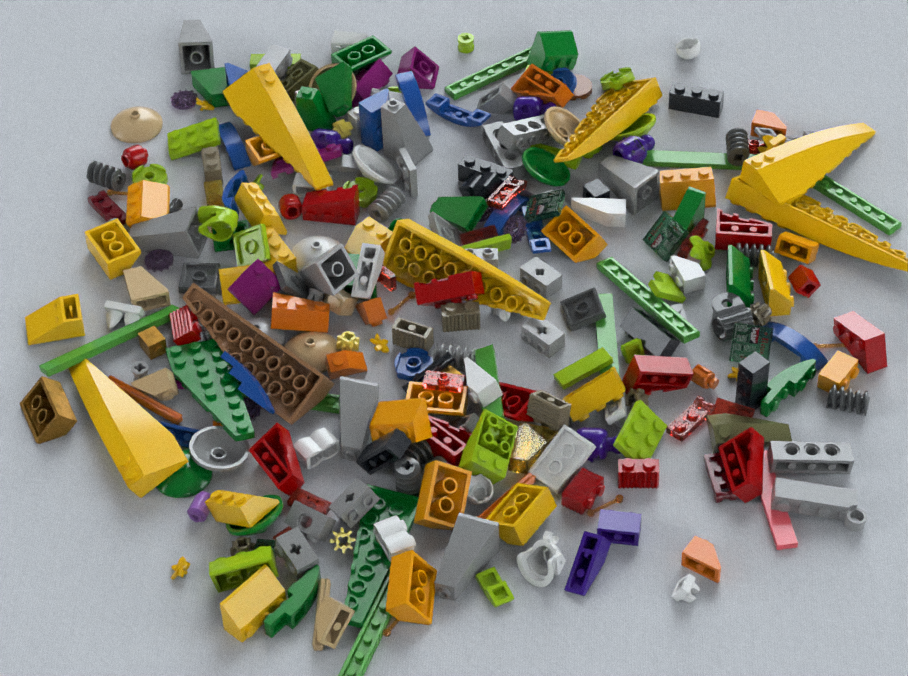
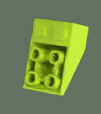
(489, 447)

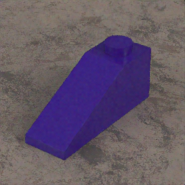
(587, 563)

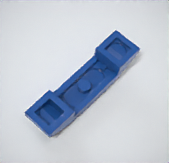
(412, 98)
(442, 107)
(234, 146)
(231, 189)
(500, 217)
(536, 239)
(797, 344)

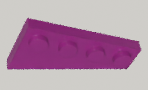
(330, 152)

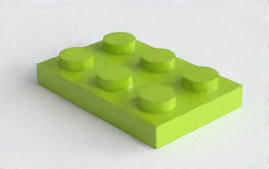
(193, 138)
(640, 432)

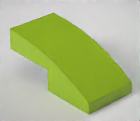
(493, 587)

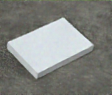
(562, 459)

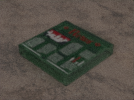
(544, 205)
(665, 236)
(750, 339)

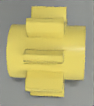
(343, 128)
(347, 341)
(342, 546)

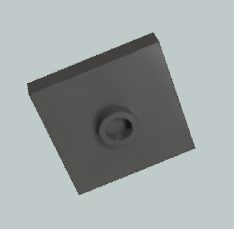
(202, 274)
(290, 281)
(583, 309)

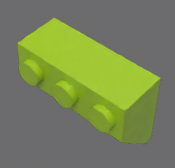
(235, 570)

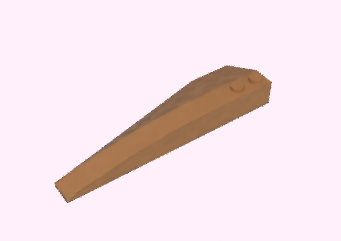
(286, 378)

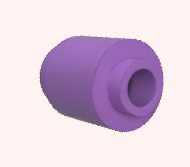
(198, 509)

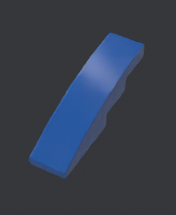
(250, 385)

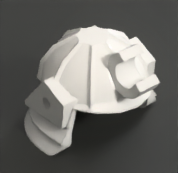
(541, 561)

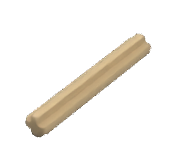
(323, 590)

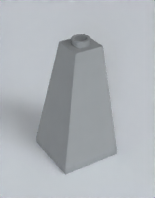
(195, 47)
(401, 131)
(630, 181)
(171, 232)
(330, 271)
(356, 408)
(468, 552)

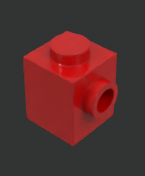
(804, 281)

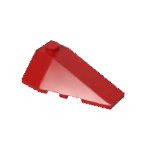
(515, 402)

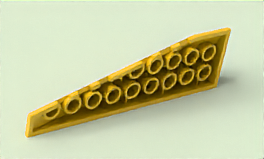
(610, 116)
(422, 255)

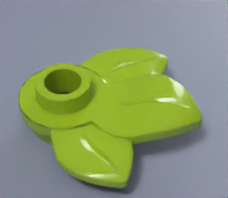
(702, 251)

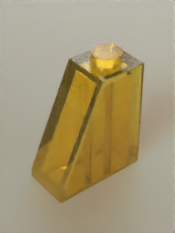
(528, 446)

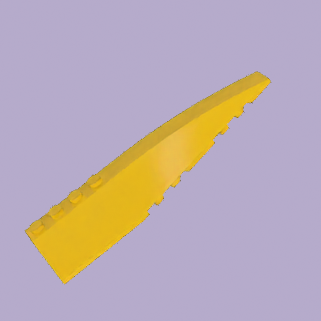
(818, 224)

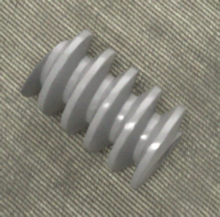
(386, 204)
(457, 354)

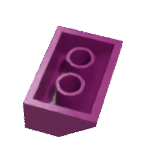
(372, 76)

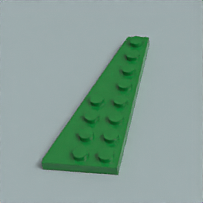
(369, 561)

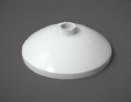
(374, 165)
(311, 248)

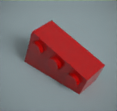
(333, 206)
(734, 230)
(278, 459)
(744, 464)

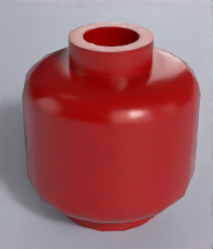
(134, 157)
(290, 206)

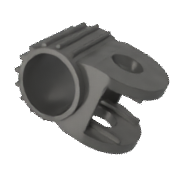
(724, 318)

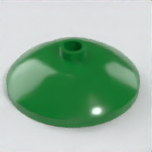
(543, 169)
(187, 480)
(262, 525)

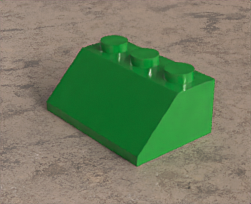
(553, 50)
(362, 53)
(738, 276)

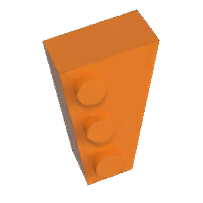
(543, 85)
(299, 314)

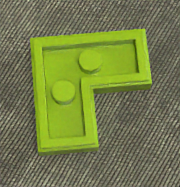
(665, 287)

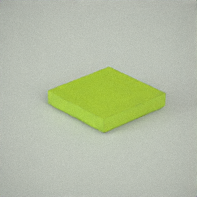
(251, 245)

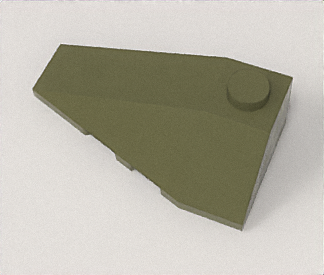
(297, 76)
(727, 426)

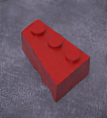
(450, 290)
(862, 340)
(657, 373)
(447, 440)

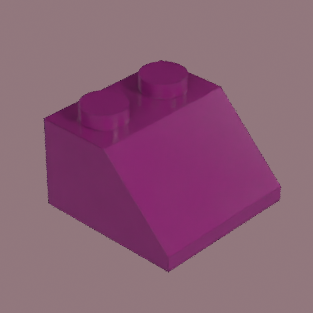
(422, 67)
(255, 286)

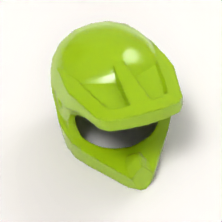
(220, 219)

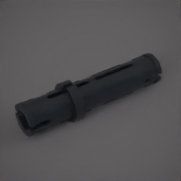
(447, 359)

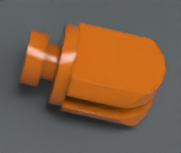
(704, 377)

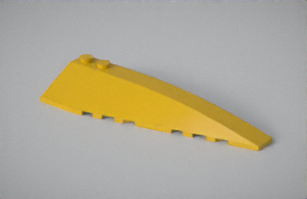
(268, 110)
(798, 164)
(134, 439)

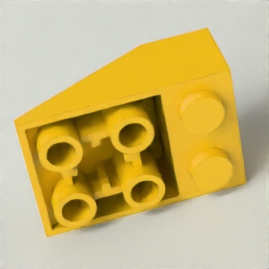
(56, 321)

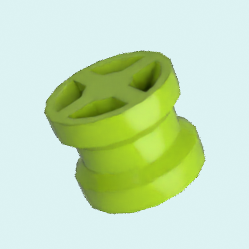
(465, 42)

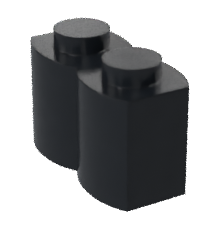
(480, 184)

